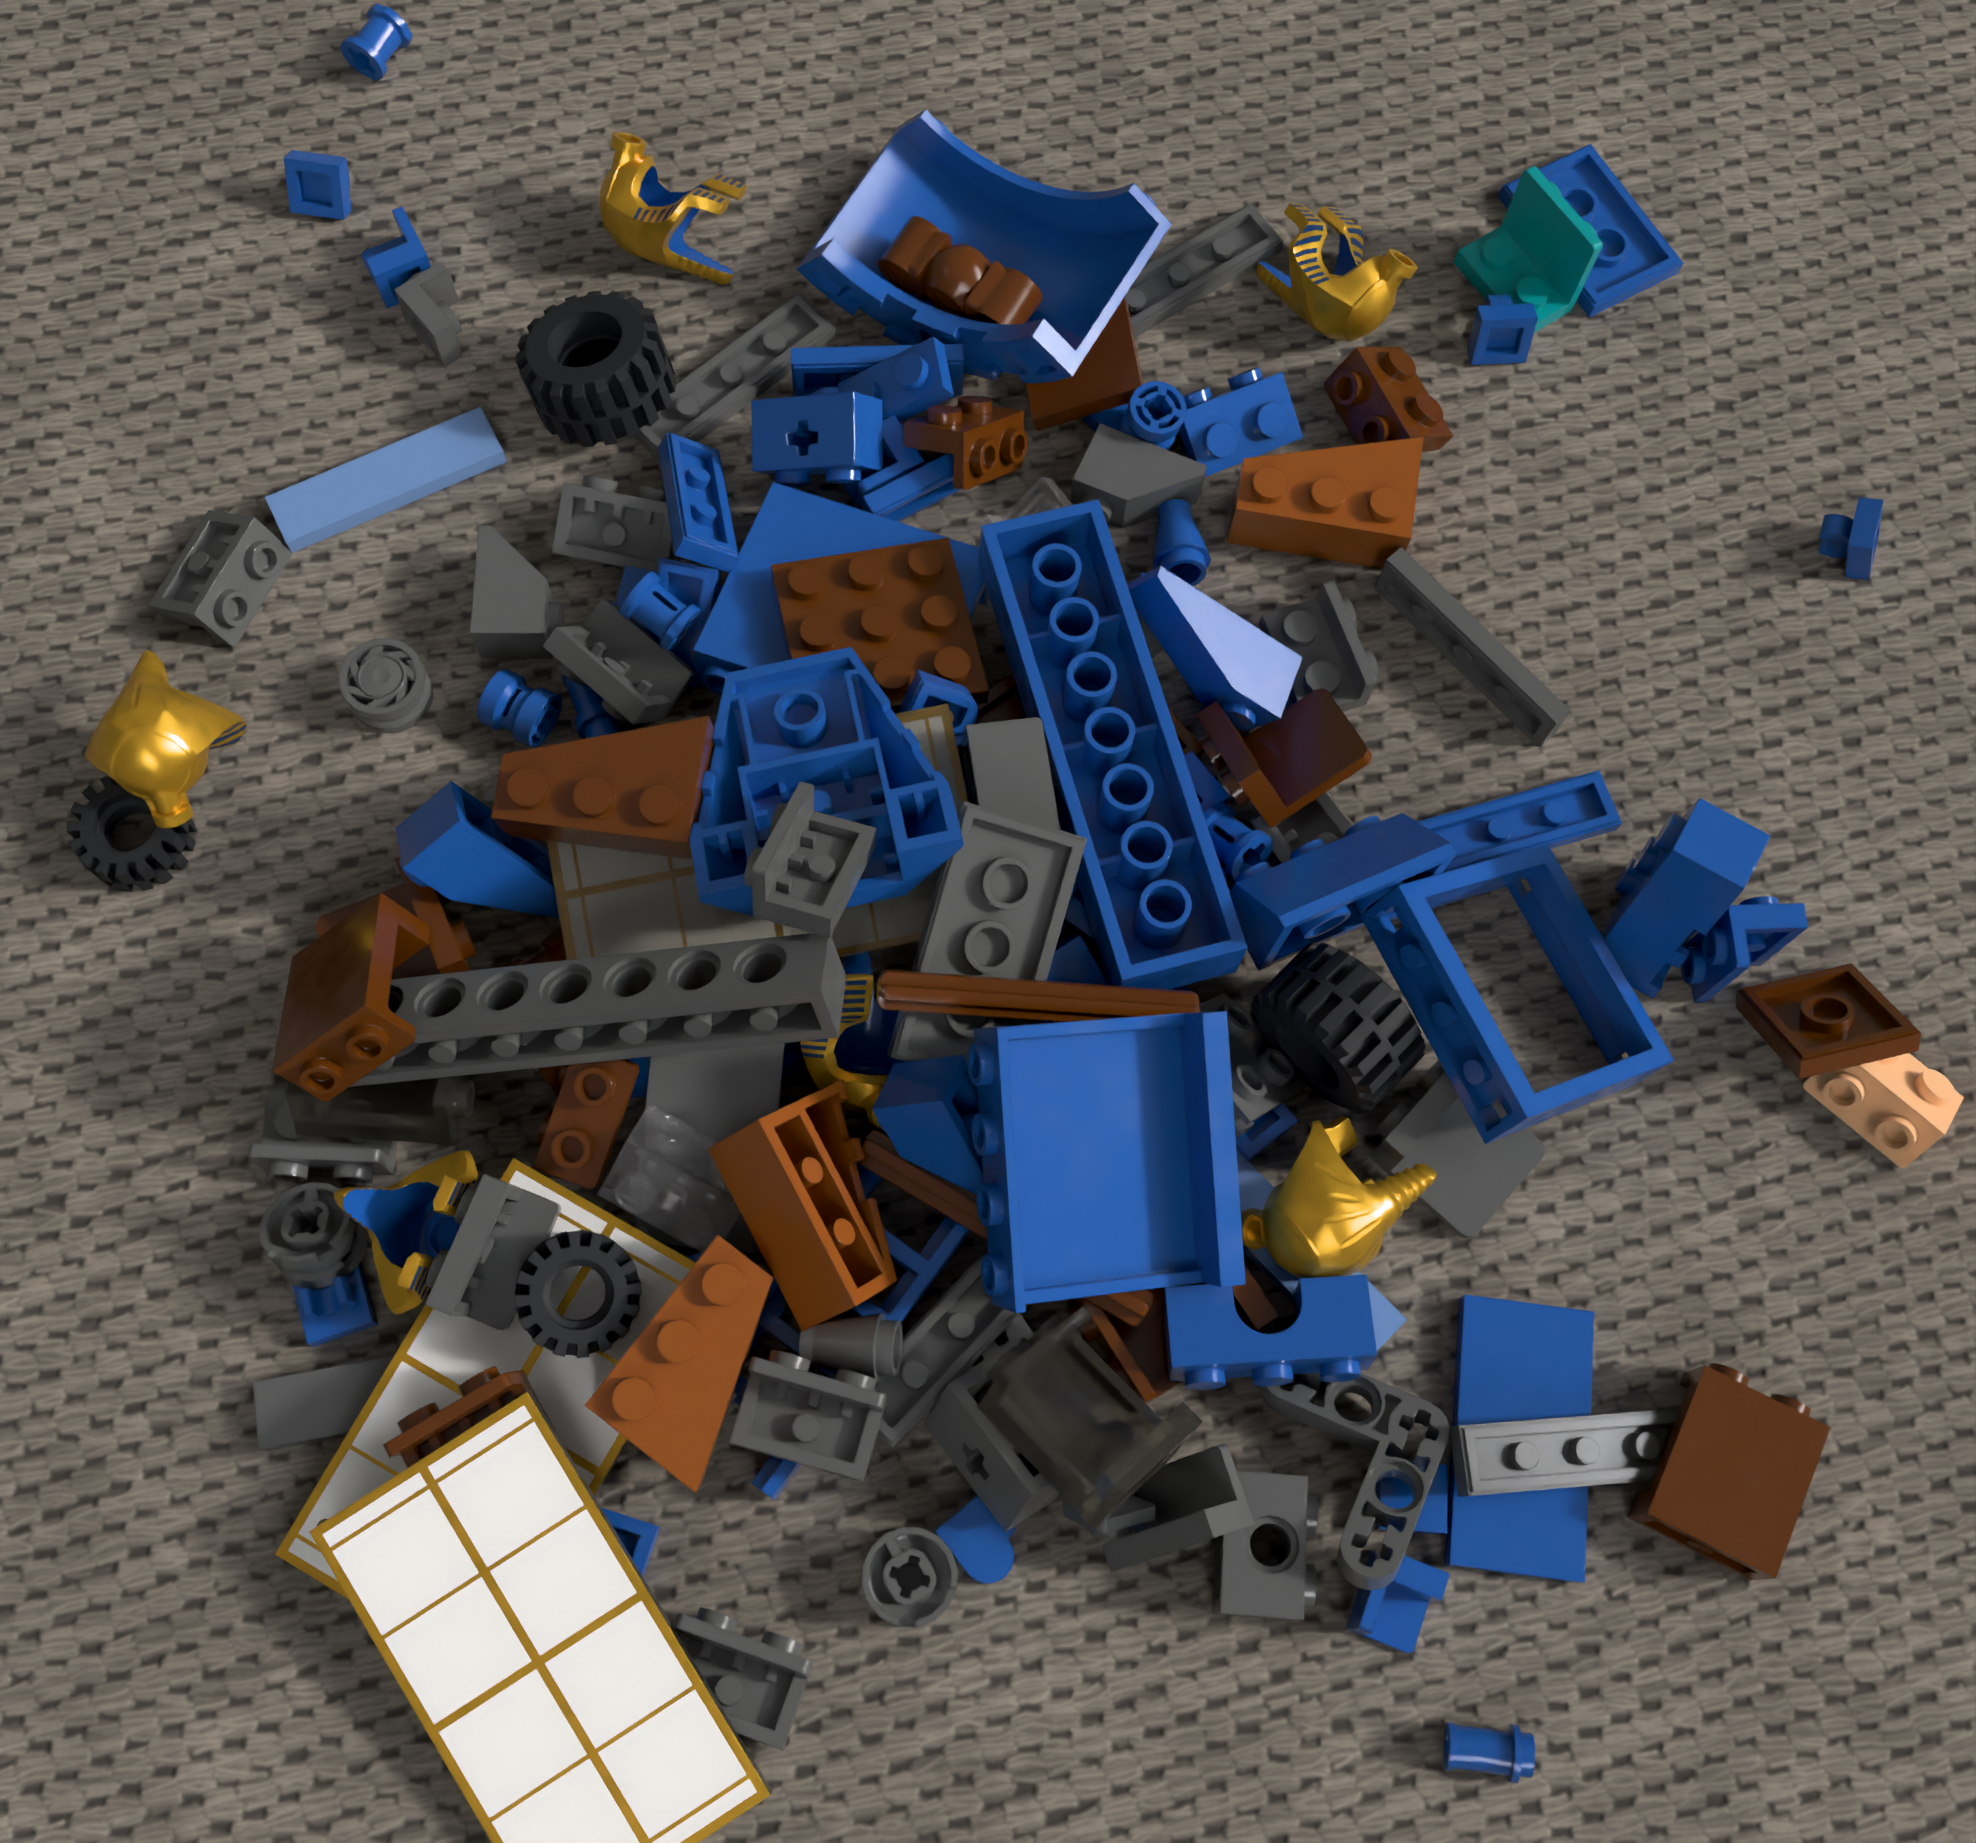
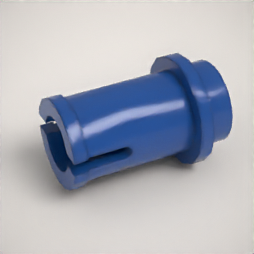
(1490, 1750)

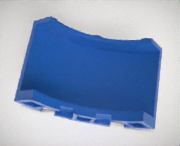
(1068, 242)

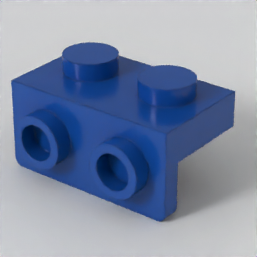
(1239, 422)
(1740, 939)

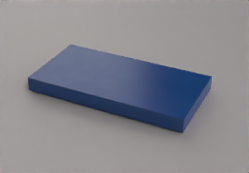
(1519, 1367)

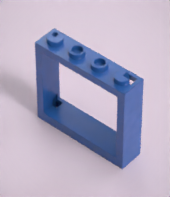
(1458, 1019)

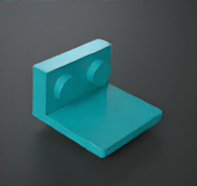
(1536, 253)

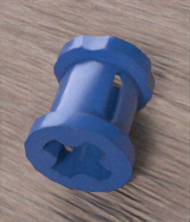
(376, 41)
(659, 611)
(1244, 840)

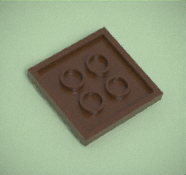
(889, 604)

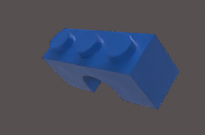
(1212, 1343)

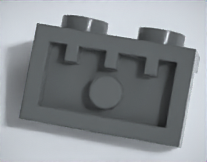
(613, 526)
(222, 575)
(1329, 647)
(292, 1156)

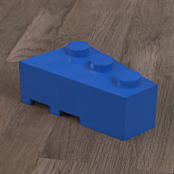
(1679, 888)

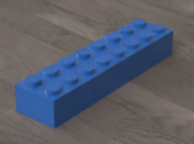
(1111, 750)

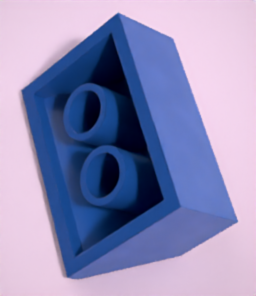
(1332, 885)

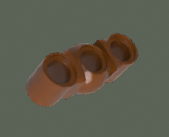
(957, 276)

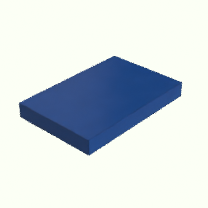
(1632, 249)

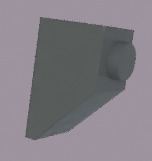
(1133, 477)
(510, 602)

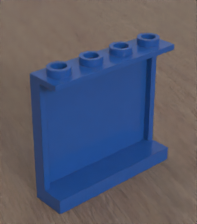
(792, 527)
(1106, 1157)

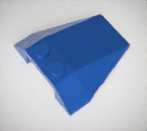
(832, 728)

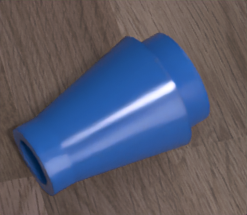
(1179, 542)

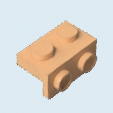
(1890, 1104)

